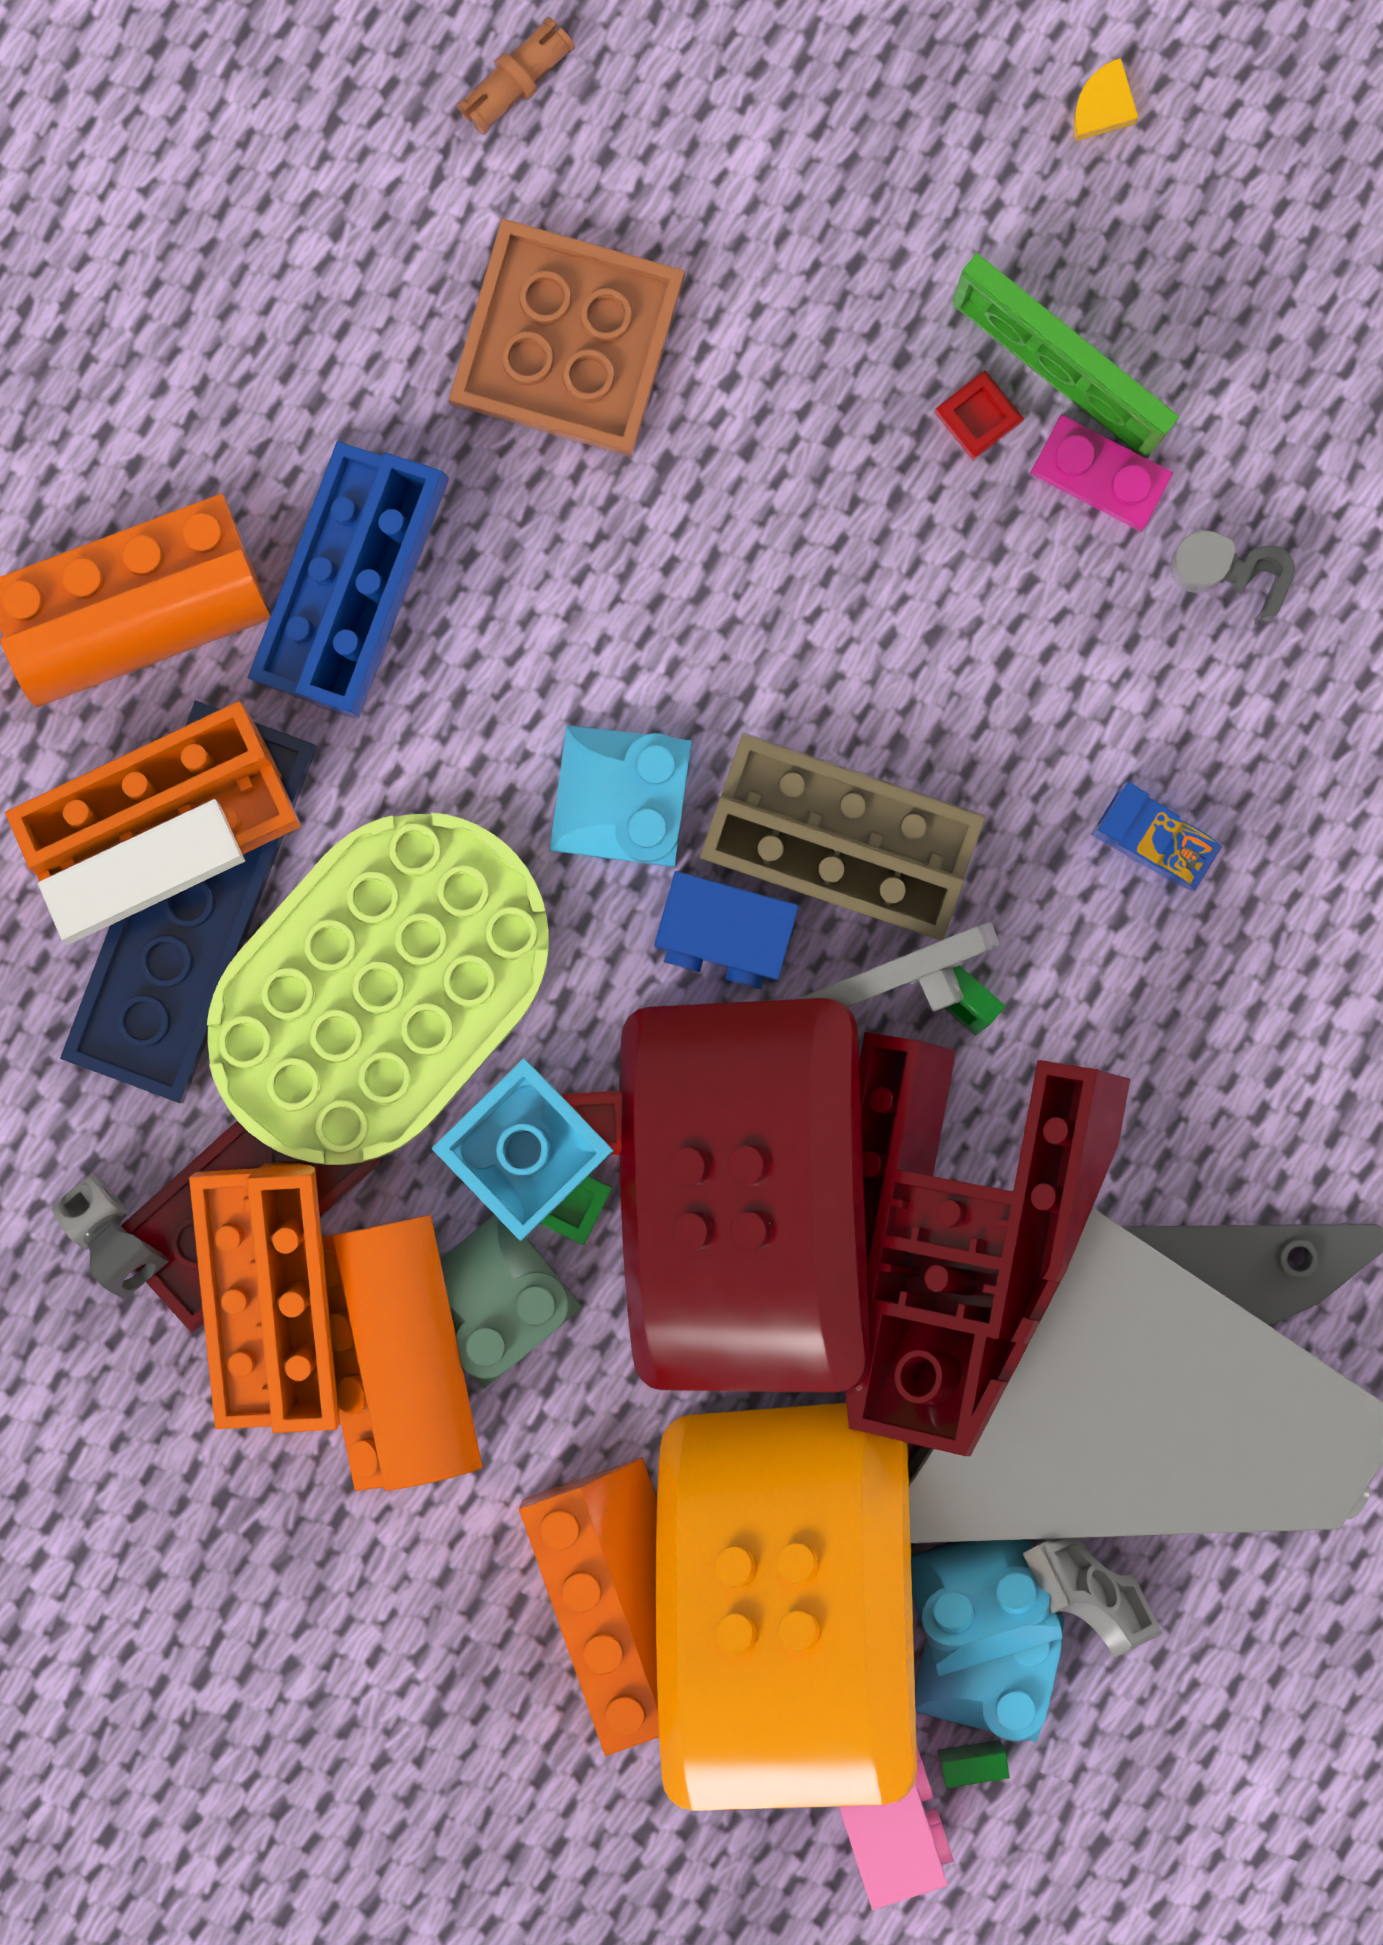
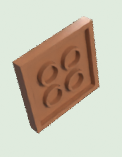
(567, 337)

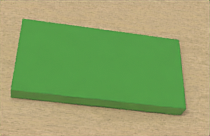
(1062, 357)

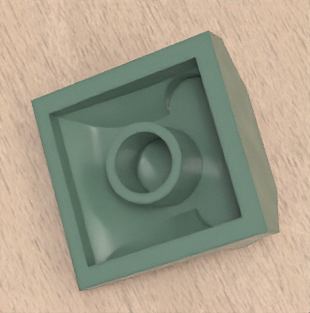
(502, 1299)

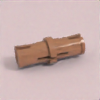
(515, 75)

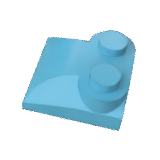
(620, 795)
(522, 1149)
(980, 1602)
(997, 1695)

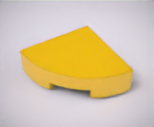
(1104, 103)

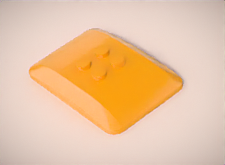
(784, 1612)

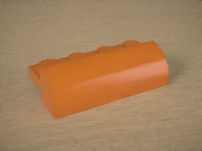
(128, 601)
(201, 762)
(265, 1298)
(397, 1358)

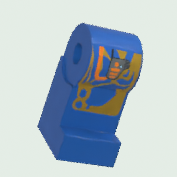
(1156, 837)

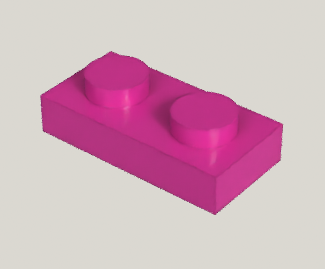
(1101, 473)

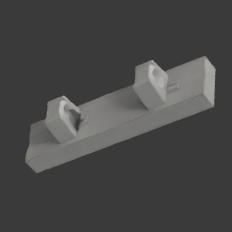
(929, 966)

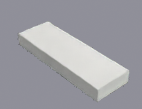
(141, 872)

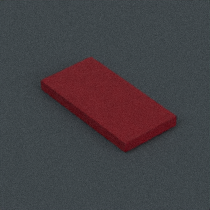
(168, 1216)

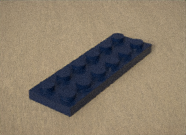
(161, 966)

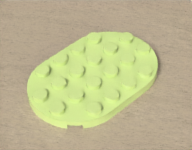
(377, 988)

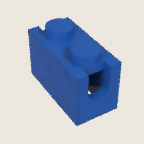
(725, 929)

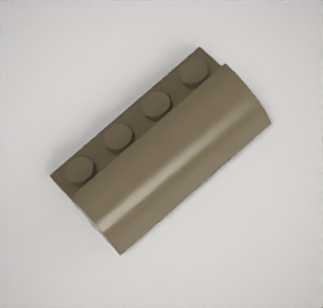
(842, 836)

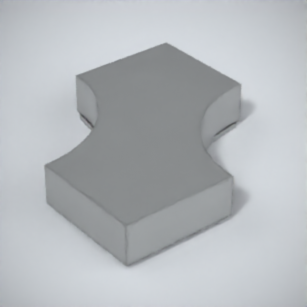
(1095, 1594)

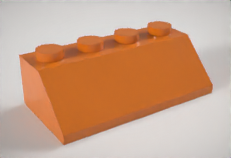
(600, 1575)

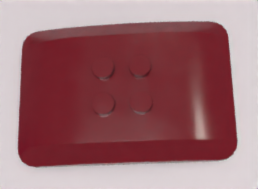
(744, 1196)

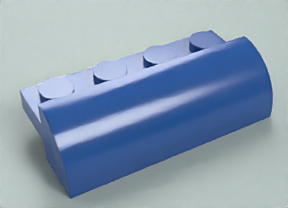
(348, 578)

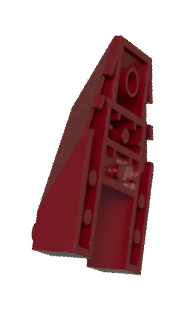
(960, 1264)

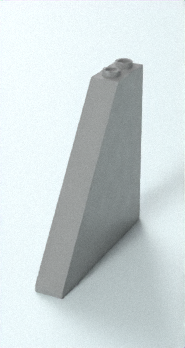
(1153, 1417)

